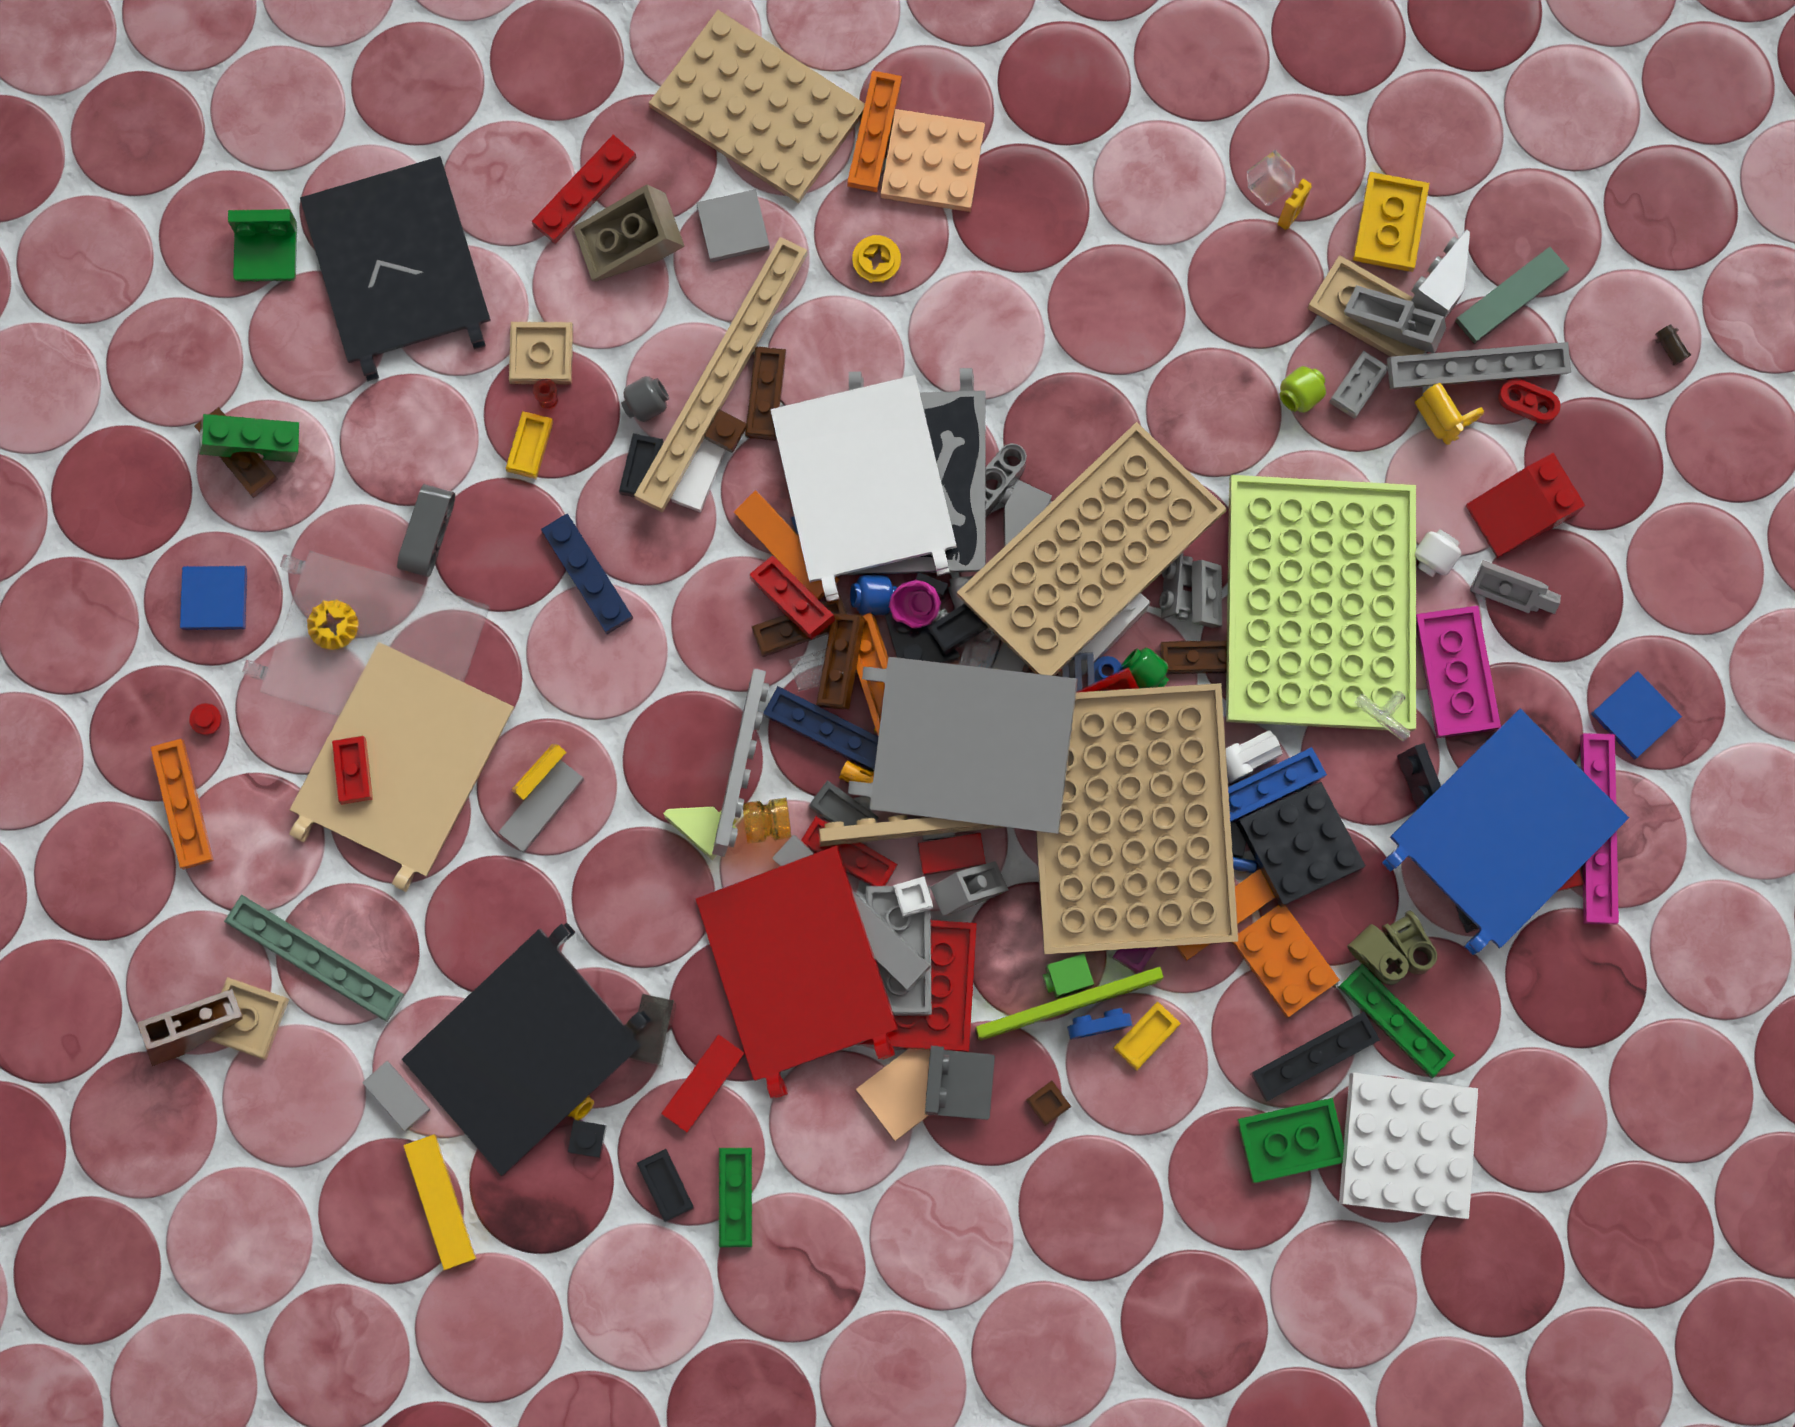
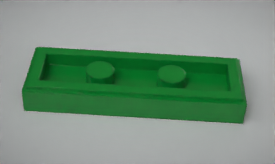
(735, 1197)

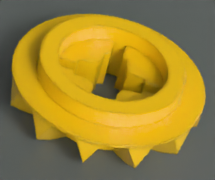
(868, 248)
(345, 630)

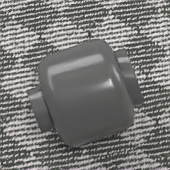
(645, 399)

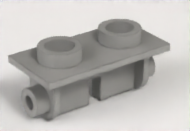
(1173, 598)

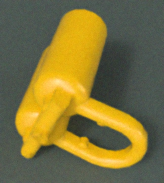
(1443, 415)

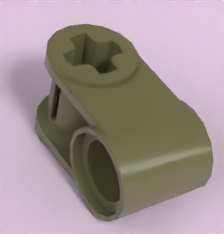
(1411, 940)
(1376, 953)

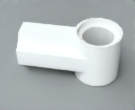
(1244, 758)

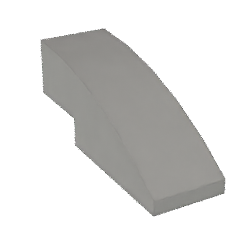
(1396, 318)

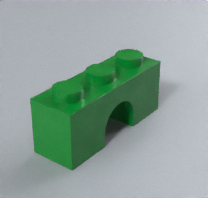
(231, 434)

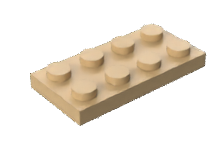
(1335, 294)

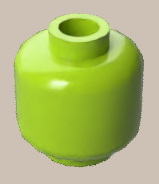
(1302, 389)

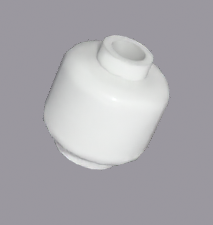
(1437, 553)

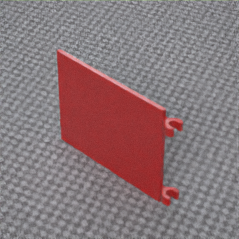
(797, 966)

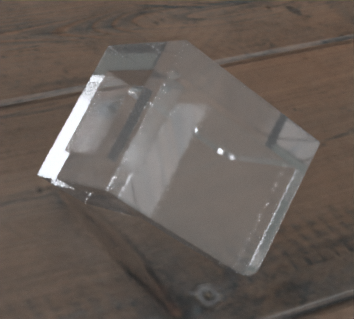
(1271, 178)

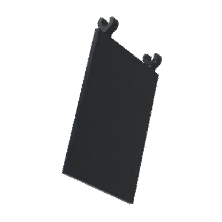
(407, 222)
(523, 1050)

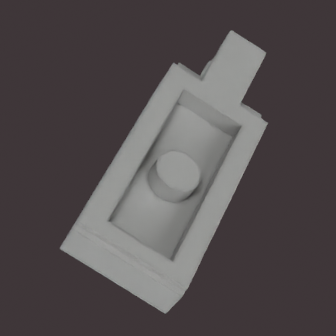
(1513, 589)

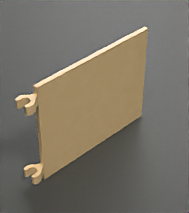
(424, 756)

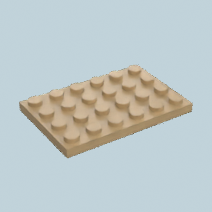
(758, 106)

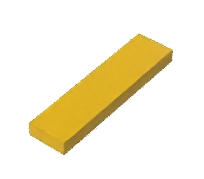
(440, 1202)

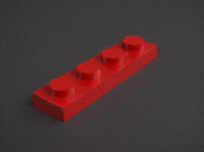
(584, 189)

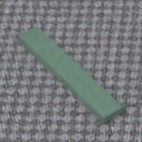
(314, 958)

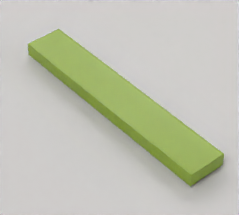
(1069, 1003)

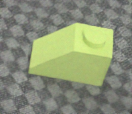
(697, 825)

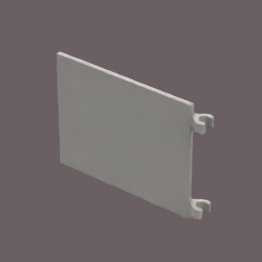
(971, 744)

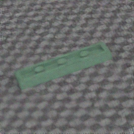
(1512, 295)

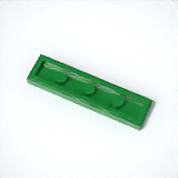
(1396, 1021)

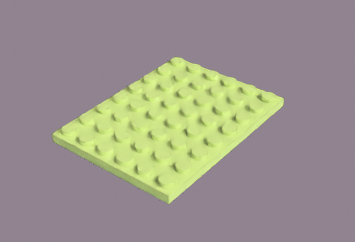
(1320, 601)

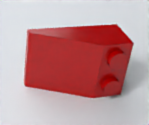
(1526, 505)

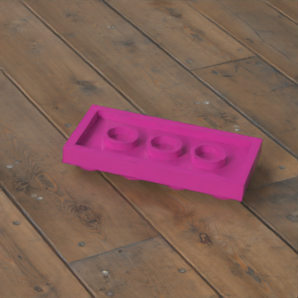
(1457, 672)

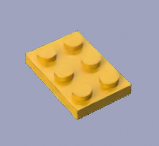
(1391, 221)

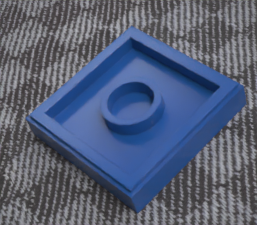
(213, 598)
(1636, 715)

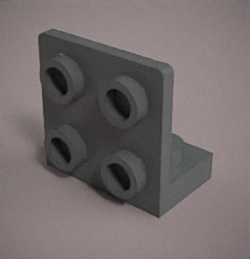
(959, 1084)

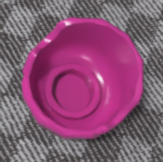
(915, 604)

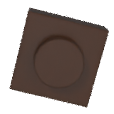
(725, 431)

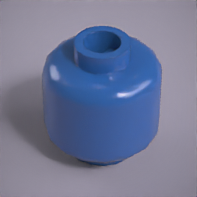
(872, 594)

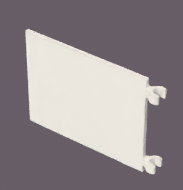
(863, 481)

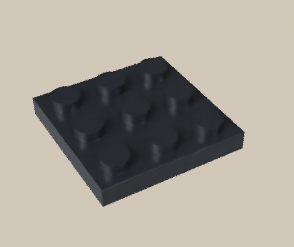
(1300, 844)

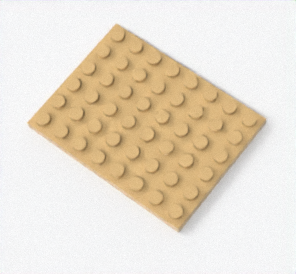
(1141, 825)

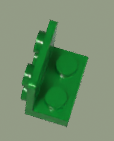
(264, 244)

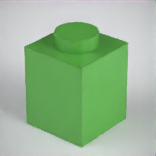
(1068, 976)

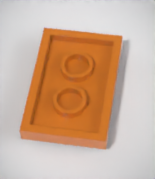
(1285, 960)

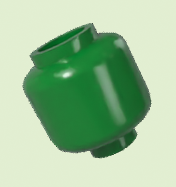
(1146, 668)

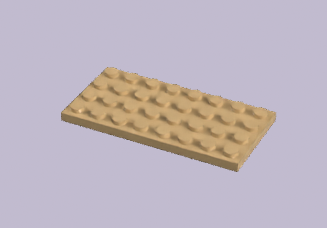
(1091, 552)

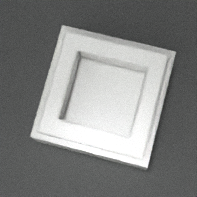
(913, 897)

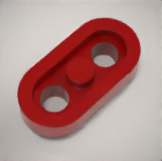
(1529, 398)

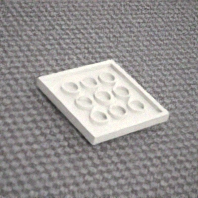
(1408, 1146)

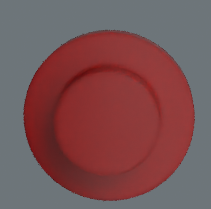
(205, 719)

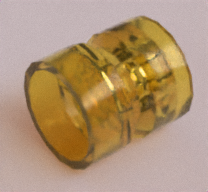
(767, 820)

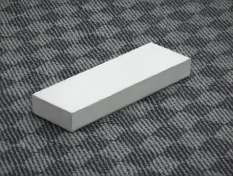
(699, 476)

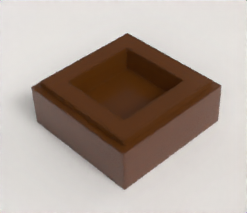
(1048, 1103)

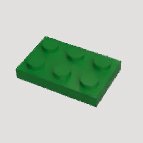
(1291, 1140)

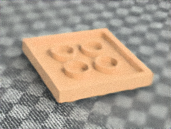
(932, 160)

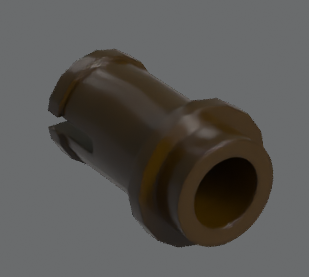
(1672, 344)

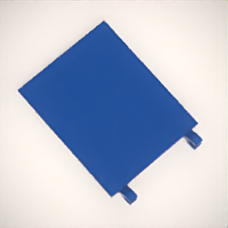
(1507, 829)

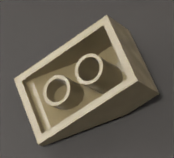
(629, 234)

